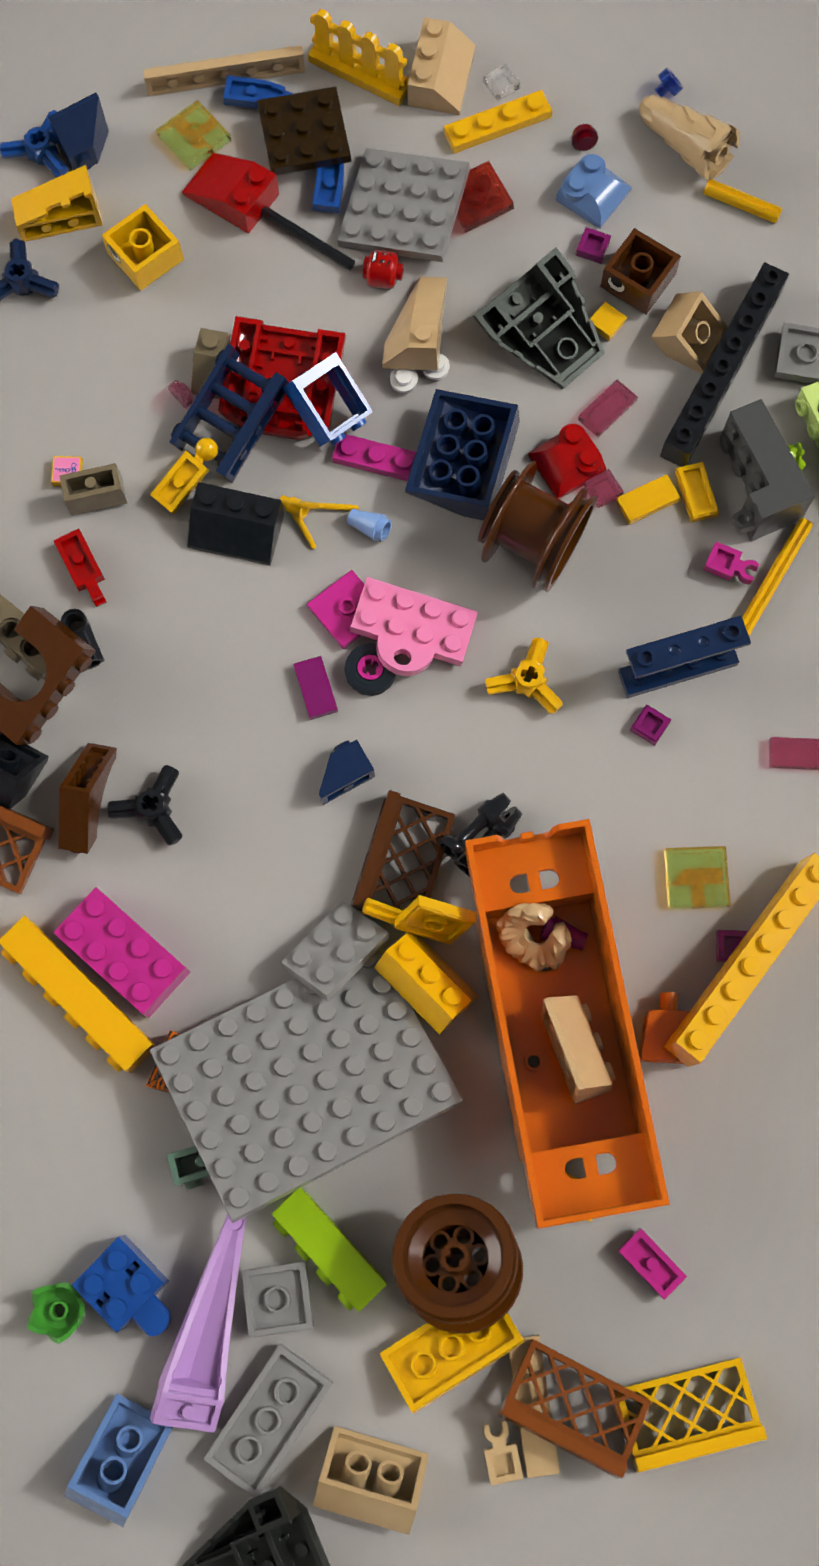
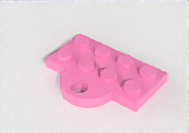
(412, 626)

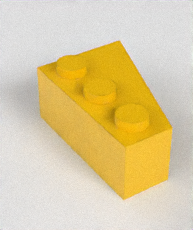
(57, 207)

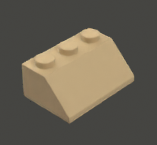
(440, 67)
(577, 1047)
(371, 1480)

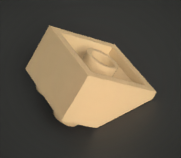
(690, 330)

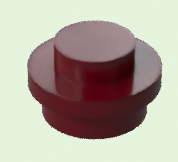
(584, 137)

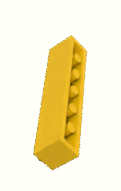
(77, 995)

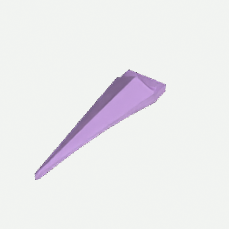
(196, 1369)

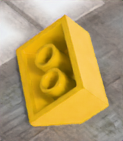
(425, 981)

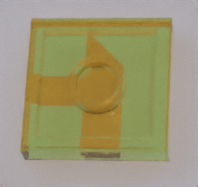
(193, 135)
(697, 877)

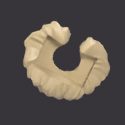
(522, 945)

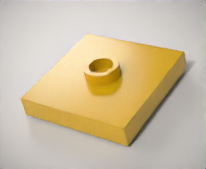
(435, 920)

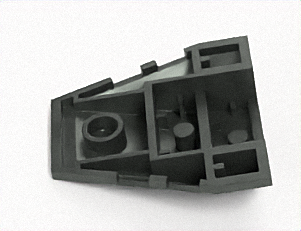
(544, 321)
(265, 1532)

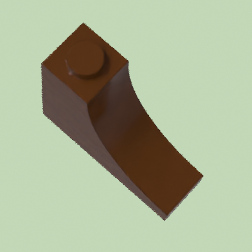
(82, 797)

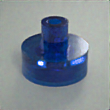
(669, 83)

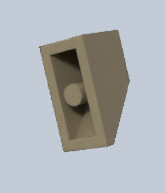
(205, 353)

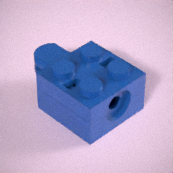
(125, 1291)

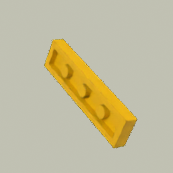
(497, 121)

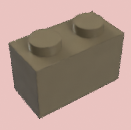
(93, 489)

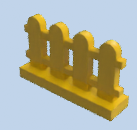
(358, 68)

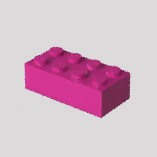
(122, 952)

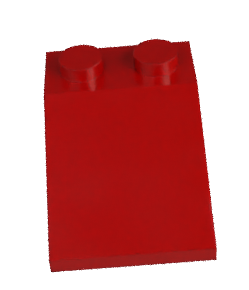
(233, 189)

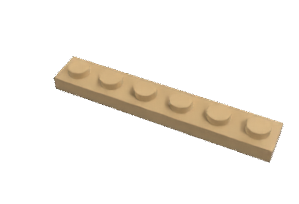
(215, 71)

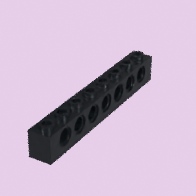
(724, 365)

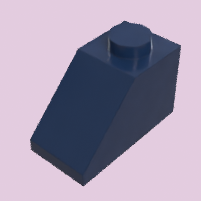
(345, 770)

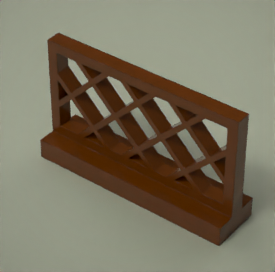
(381, 843)

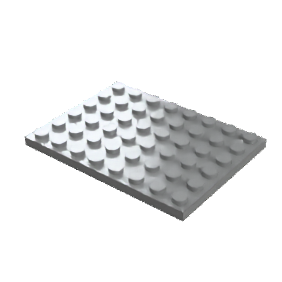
(302, 1085)

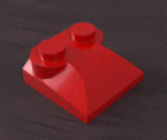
(568, 460)

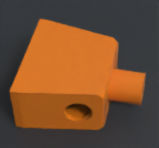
(658, 1029)

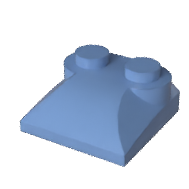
(592, 190)

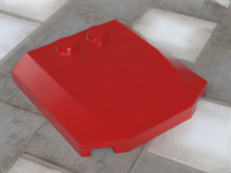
(290, 354)

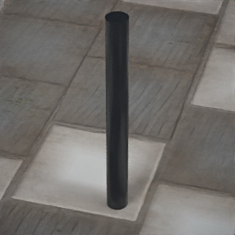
(307, 238)

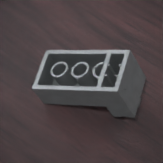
(772, 477)

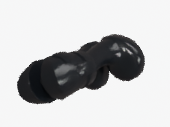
(488, 817)

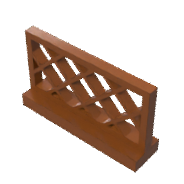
(27, 828)
(563, 1436)

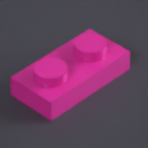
(652, 1263)

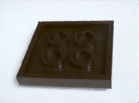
(304, 131)

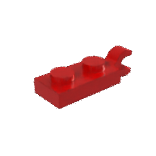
(81, 564)

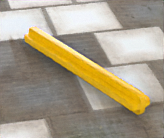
(776, 573)

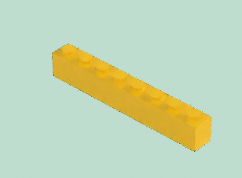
(747, 964)

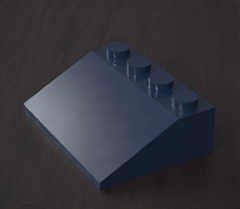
(463, 452)

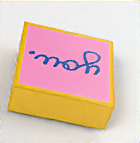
(65, 465)

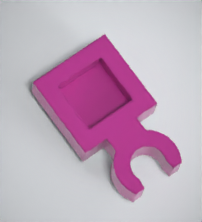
(726, 561)

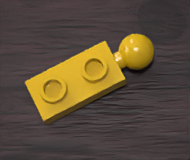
(185, 475)

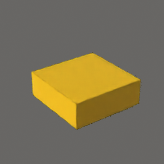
(608, 321)

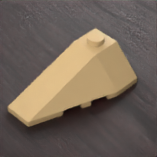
(418, 329)

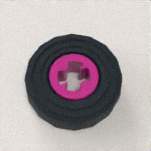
(365, 683)

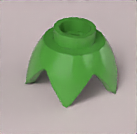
(43, 1317)

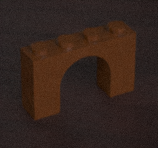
(65, 659)

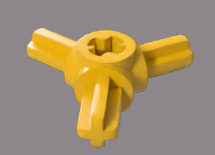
(537, 687)

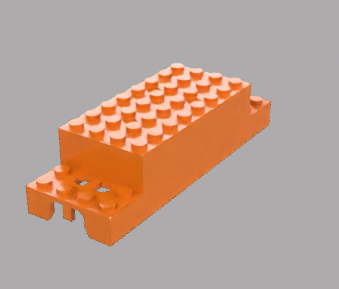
(542, 1110)

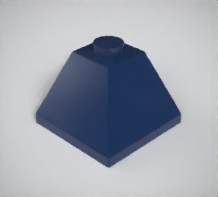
(80, 132)

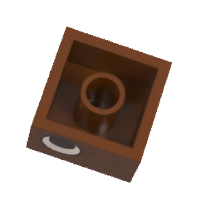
(640, 271)

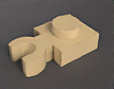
(502, 1458)

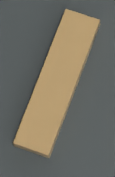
(539, 1455)

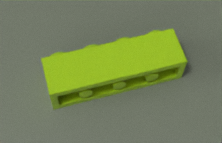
(329, 1249)

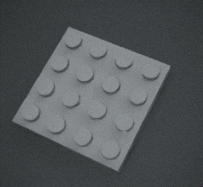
(404, 204)

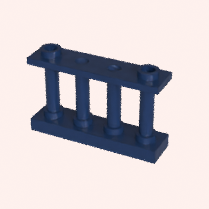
(258, 413)
(683, 656)

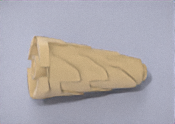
(696, 137)

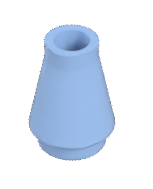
(371, 524)

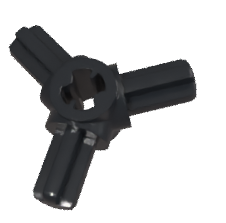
(159, 796)

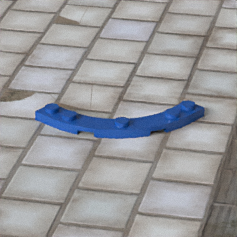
(329, 179)

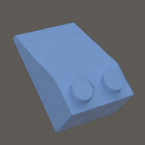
(118, 1461)

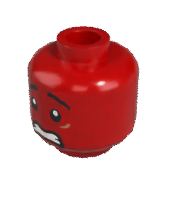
(382, 269)

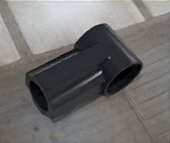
(84, 633)

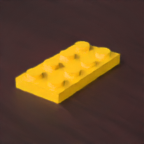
(436, 1361)

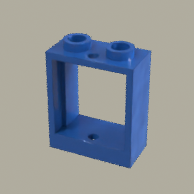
(347, 390)

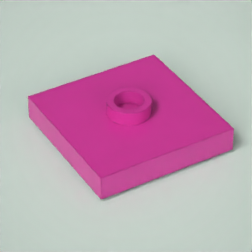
(337, 608)

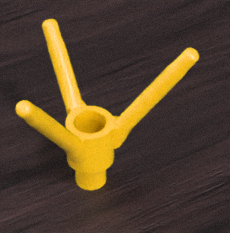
(300, 509)

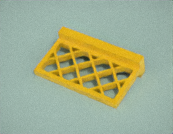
(700, 1444)

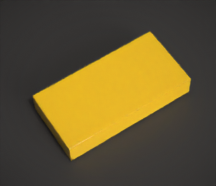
(696, 492)
(648, 499)

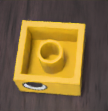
(143, 247)

